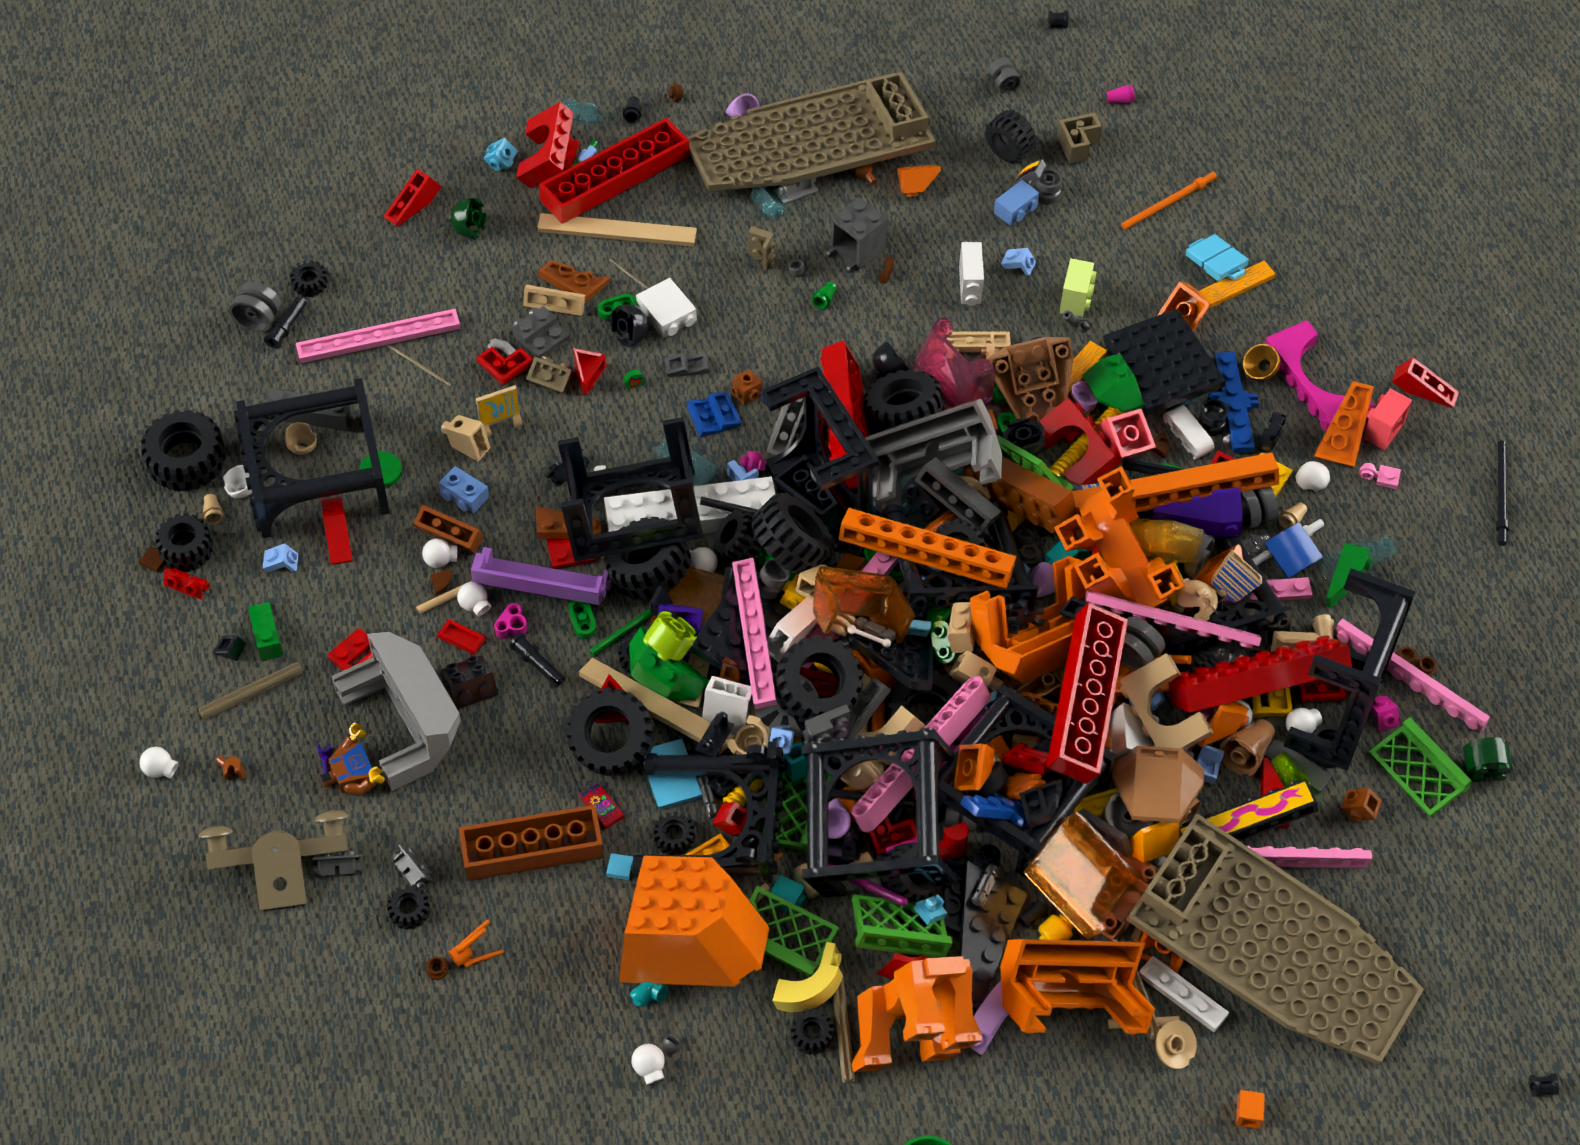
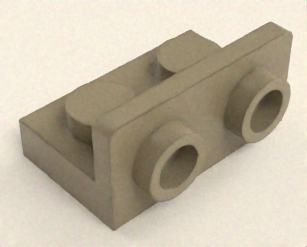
(762, 246)
(550, 375)

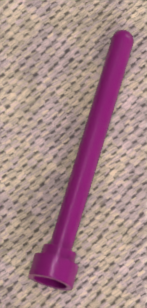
(879, 890)

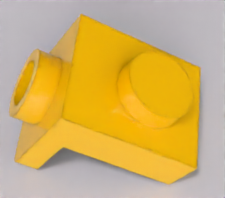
(790, 597)

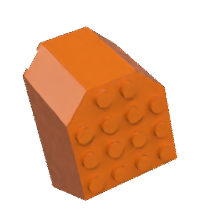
(690, 926)

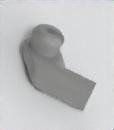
(503, 345)

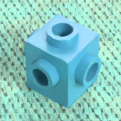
(500, 155)

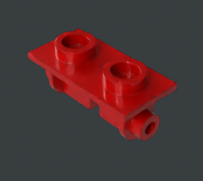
(184, 583)

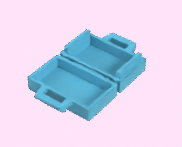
(1217, 258)

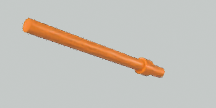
(1198, 183)

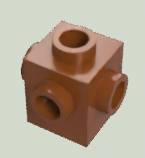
(746, 387)
(1361, 804)

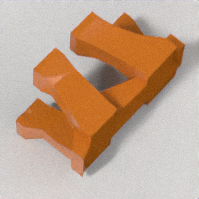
(1107, 526)
(917, 997)

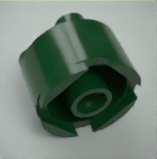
(1488, 759)

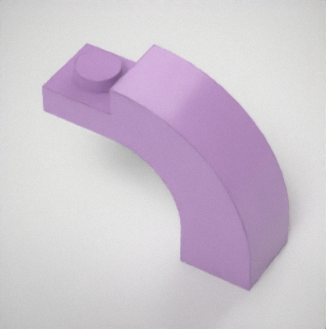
(989, 1018)

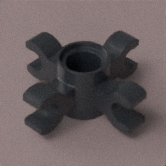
(1019, 616)

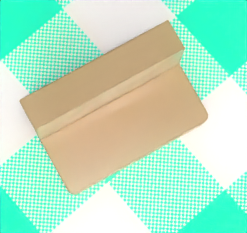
(1284, 638)

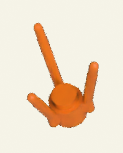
(462, 953)

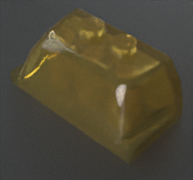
(1168, 540)

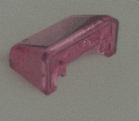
(958, 378)

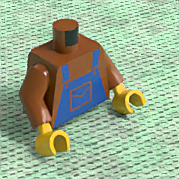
(351, 766)

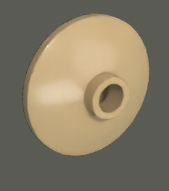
(1183, 1044)

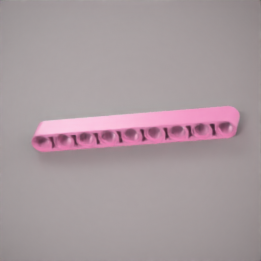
(895, 781)

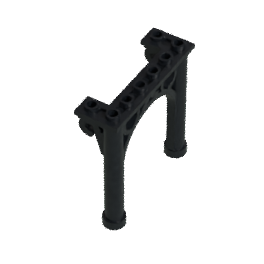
(923, 596)
(1271, 616)
(757, 763)

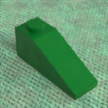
(1351, 557)
(265, 631)

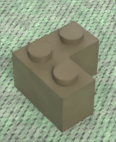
(1077, 134)

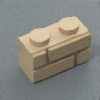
(960, 628)

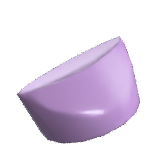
(742, 104)
(1081, 393)
(1043, 577)
(838, 819)

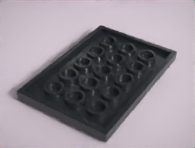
(1165, 360)
(724, 634)

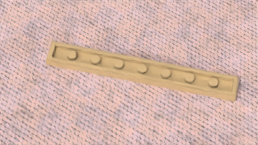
(619, 230)
(657, 705)

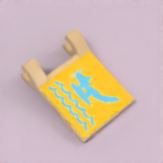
(499, 407)

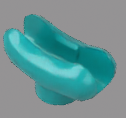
(647, 992)

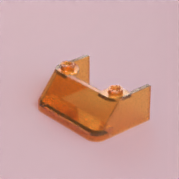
(860, 595)

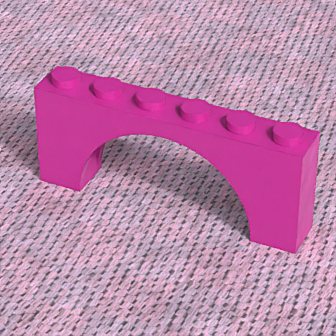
(1291, 346)

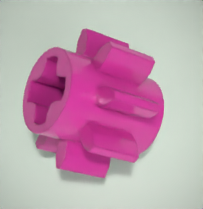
(752, 461)

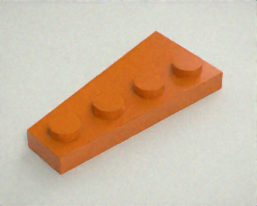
(1345, 431)

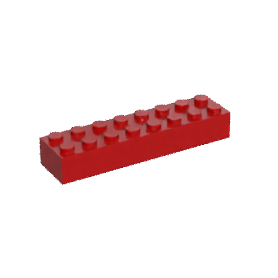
(613, 170)
(845, 379)
(1253, 675)
(1087, 693)

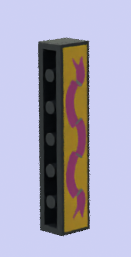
(1264, 812)

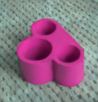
(508, 620)

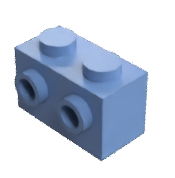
(1016, 203)
(463, 490)

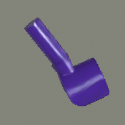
(324, 754)

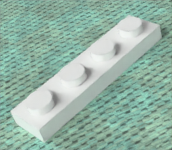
(1183, 994)

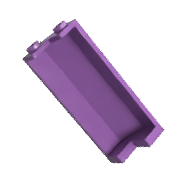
(539, 579)

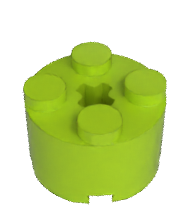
(670, 636)

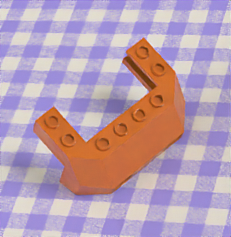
(1037, 648)
(1071, 976)

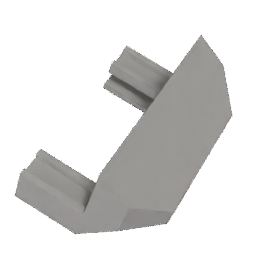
(953, 436)
(418, 697)

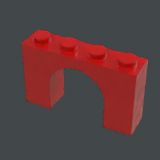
(553, 127)
(1099, 457)

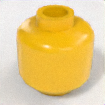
(1055, 928)

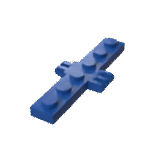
(1237, 401)
(996, 807)

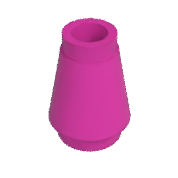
(1121, 95)

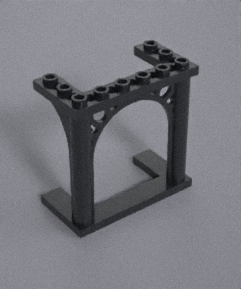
(860, 459)
(598, 483)
(273, 500)
(1362, 677)
(1003, 718)
(824, 761)

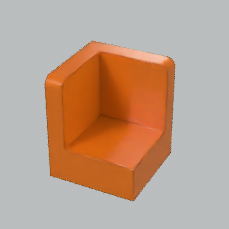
(1250, 1109)

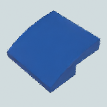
(713, 414)
(1293, 550)

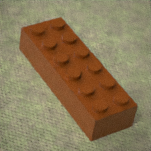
(1029, 495)
(531, 842)

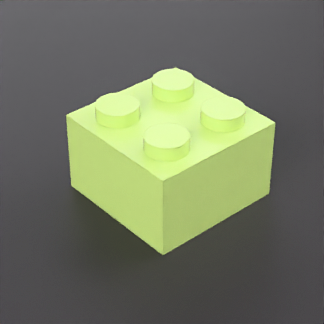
(1078, 287)

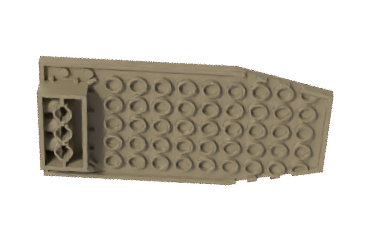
(813, 135)
(1276, 943)

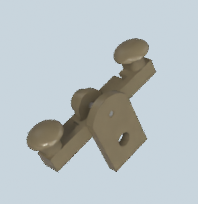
(277, 856)

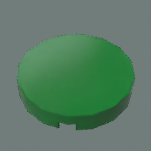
(389, 464)

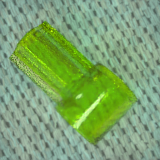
(1287, 770)

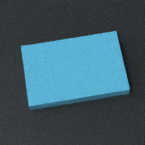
(673, 789)

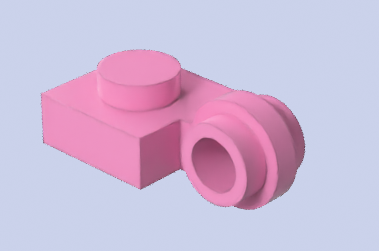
(1385, 476)

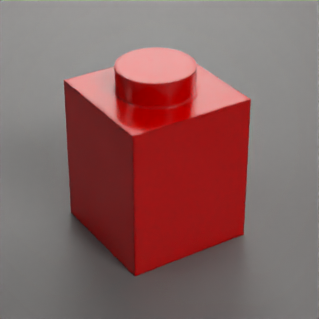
(731, 818)

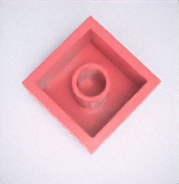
(1386, 418)
(1128, 434)

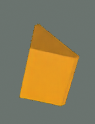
(1154, 841)

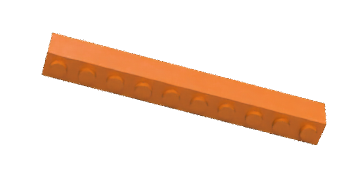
(1184, 484)

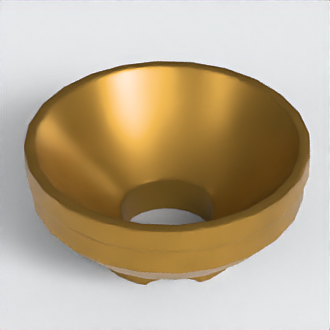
(1256, 356)

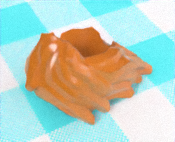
(1021, 782)

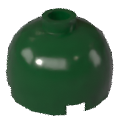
(468, 213)

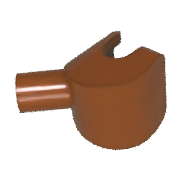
(866, 173)
(230, 766)

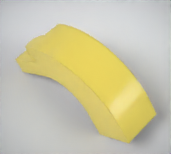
(814, 991)

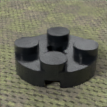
(1271, 435)

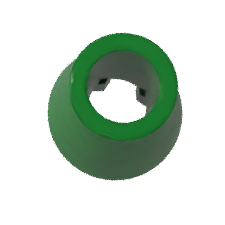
(823, 296)

